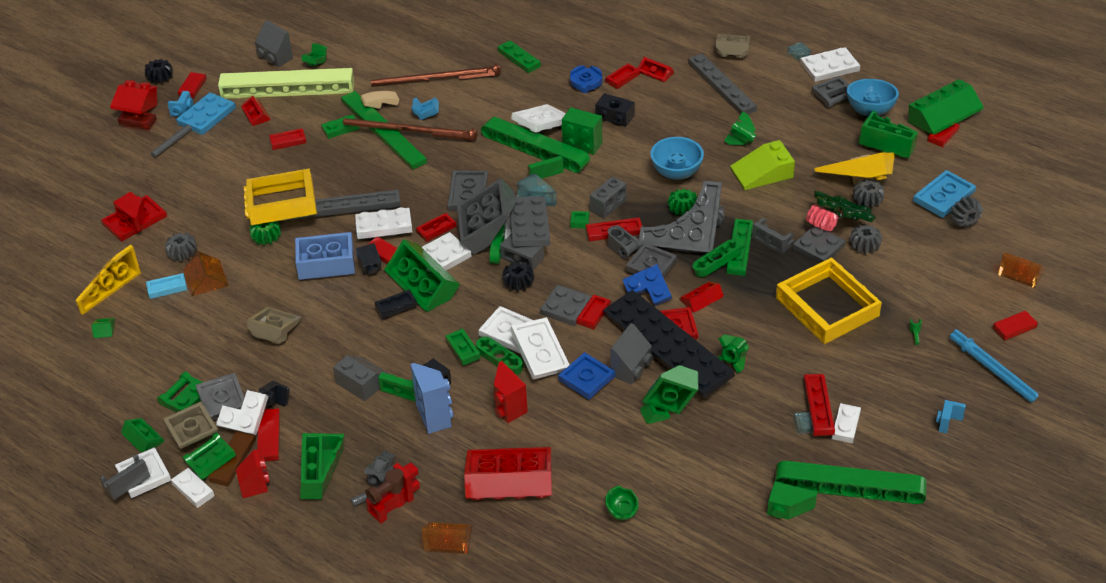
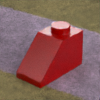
(130, 210)

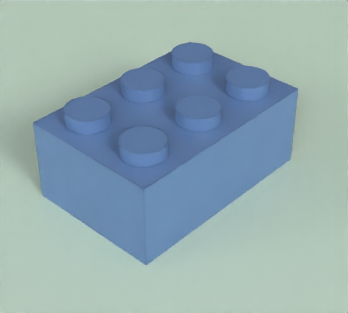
(325, 255)

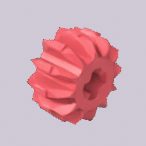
(822, 217)

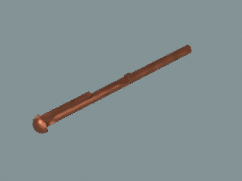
(462, 74)
(437, 132)

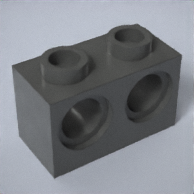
(608, 197)

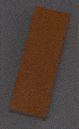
(241, 444)

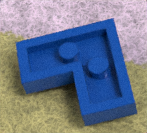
(651, 281)

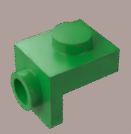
(317, 55)

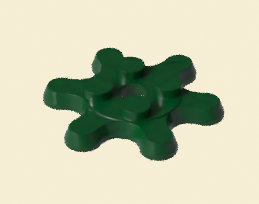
(844, 207)

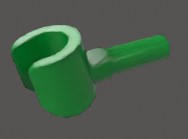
(915, 328)

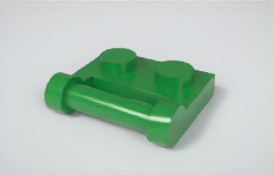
(186, 398)
(212, 460)

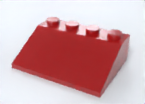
(508, 473)

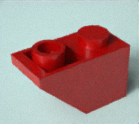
(251, 475)

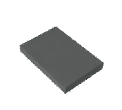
(464, 185)

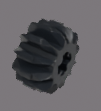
(158, 71)
(518, 276)

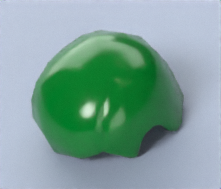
(621, 503)

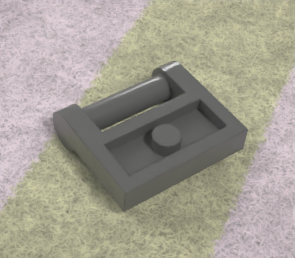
(830, 88)

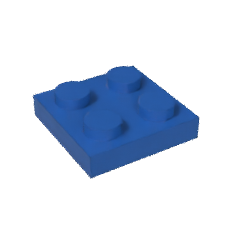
(586, 375)

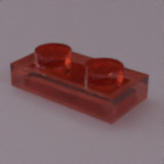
(136, 120)

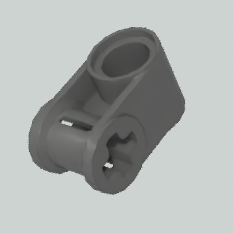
(622, 242)

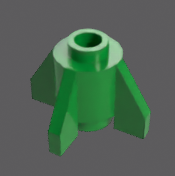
(742, 131)
(734, 351)

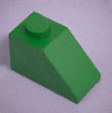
(790, 501)

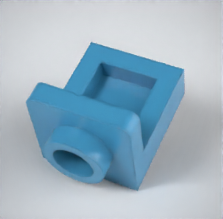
(178, 107)
(425, 109)
(950, 410)

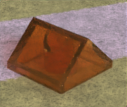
(1020, 270)
(204, 274)
(446, 537)

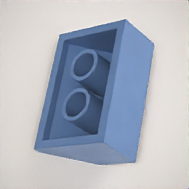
(432, 397)

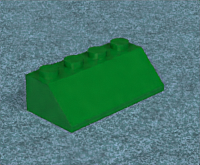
(944, 107)
(422, 275)

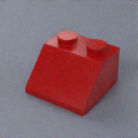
(134, 97)
(509, 394)

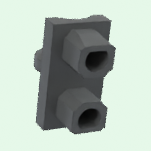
(378, 468)

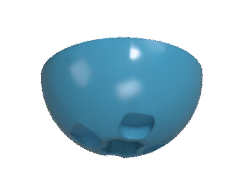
(872, 95)
(677, 157)

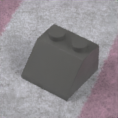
(273, 44)
(630, 355)
(358, 376)

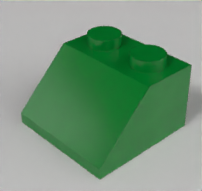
(673, 389)

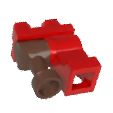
(393, 492)

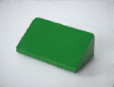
(141, 434)

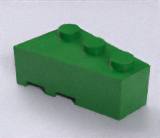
(887, 136)
(318, 462)

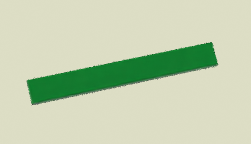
(391, 138)

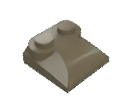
(732, 45)
(272, 324)
(190, 425)

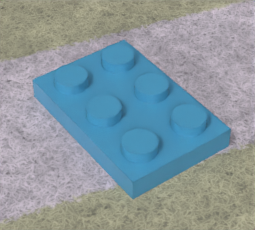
(206, 113)
(943, 192)

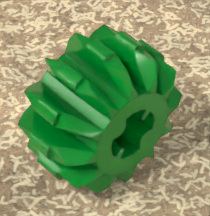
(681, 201)
(265, 232)

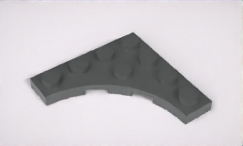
(693, 230)

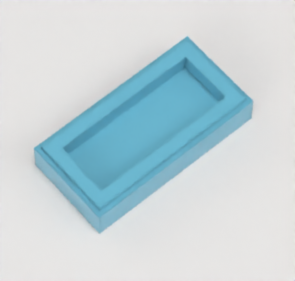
(166, 285)

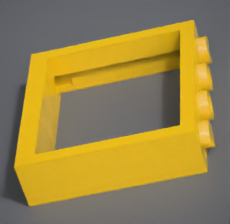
(281, 209)
(787, 296)

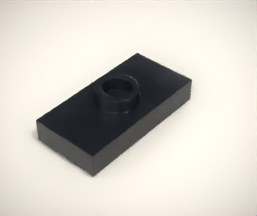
(395, 304)

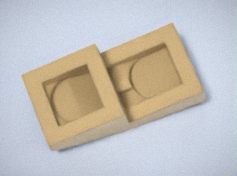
(376, 98)

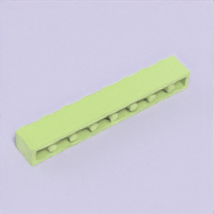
(286, 83)

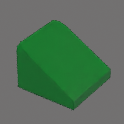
(103, 327)
(654, 414)

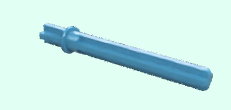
(968, 345)

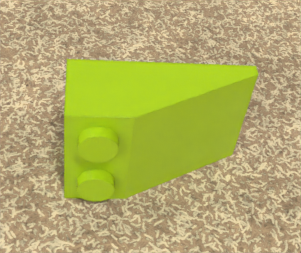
(764, 166)

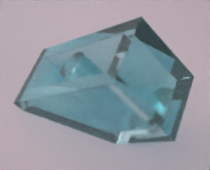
(535, 186)

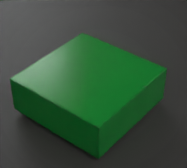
(579, 219)

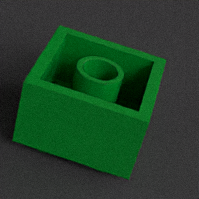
(582, 130)

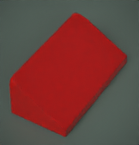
(655, 69)
(255, 111)
(702, 296)

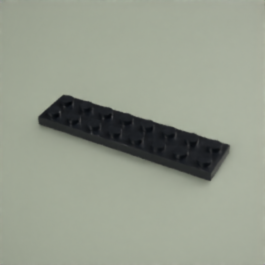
(669, 342)

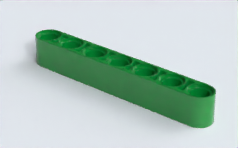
(534, 143)
(853, 482)

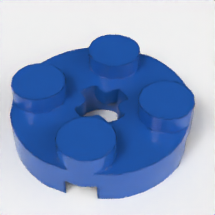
(586, 78)

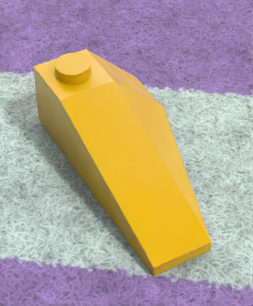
(870, 166)
(109, 279)

